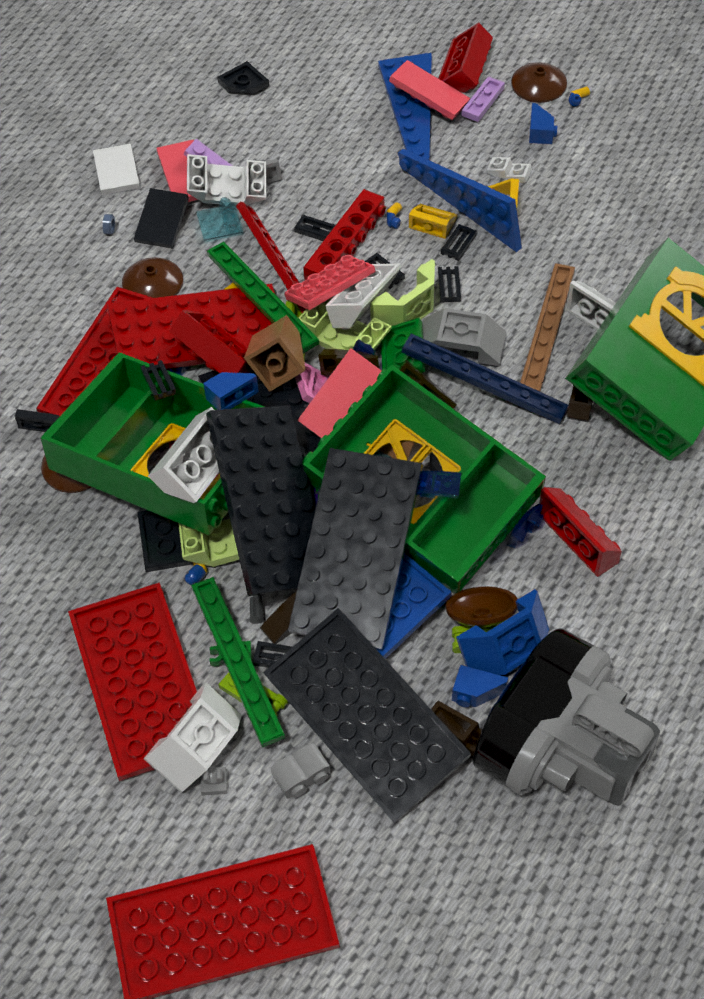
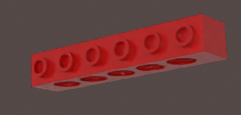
(348, 232)

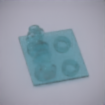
(219, 221)

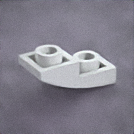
(504, 168)

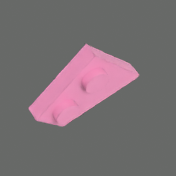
(310, 382)

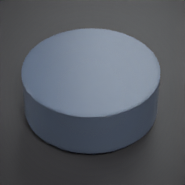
(108, 224)

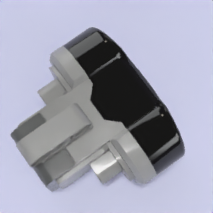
(565, 724)

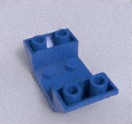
(509, 642)

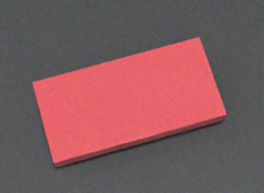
(429, 90)
(175, 166)
(329, 282)
(339, 393)

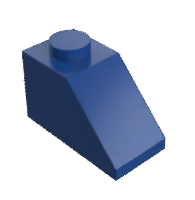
(541, 126)
(230, 389)
(476, 686)

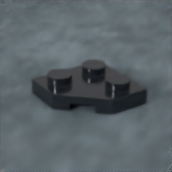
(243, 79)

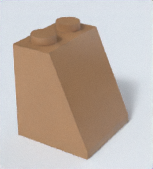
(276, 353)

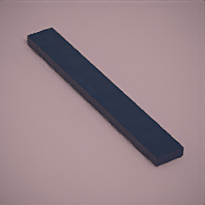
(485, 378)

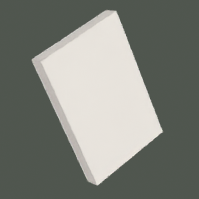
(116, 169)

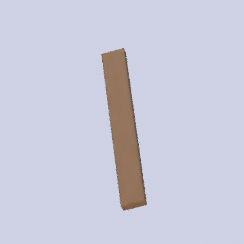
(547, 326)

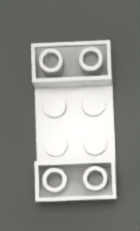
(215, 181)
(195, 739)

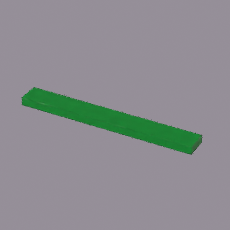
(258, 291)
(238, 662)

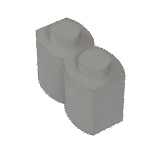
(301, 770)

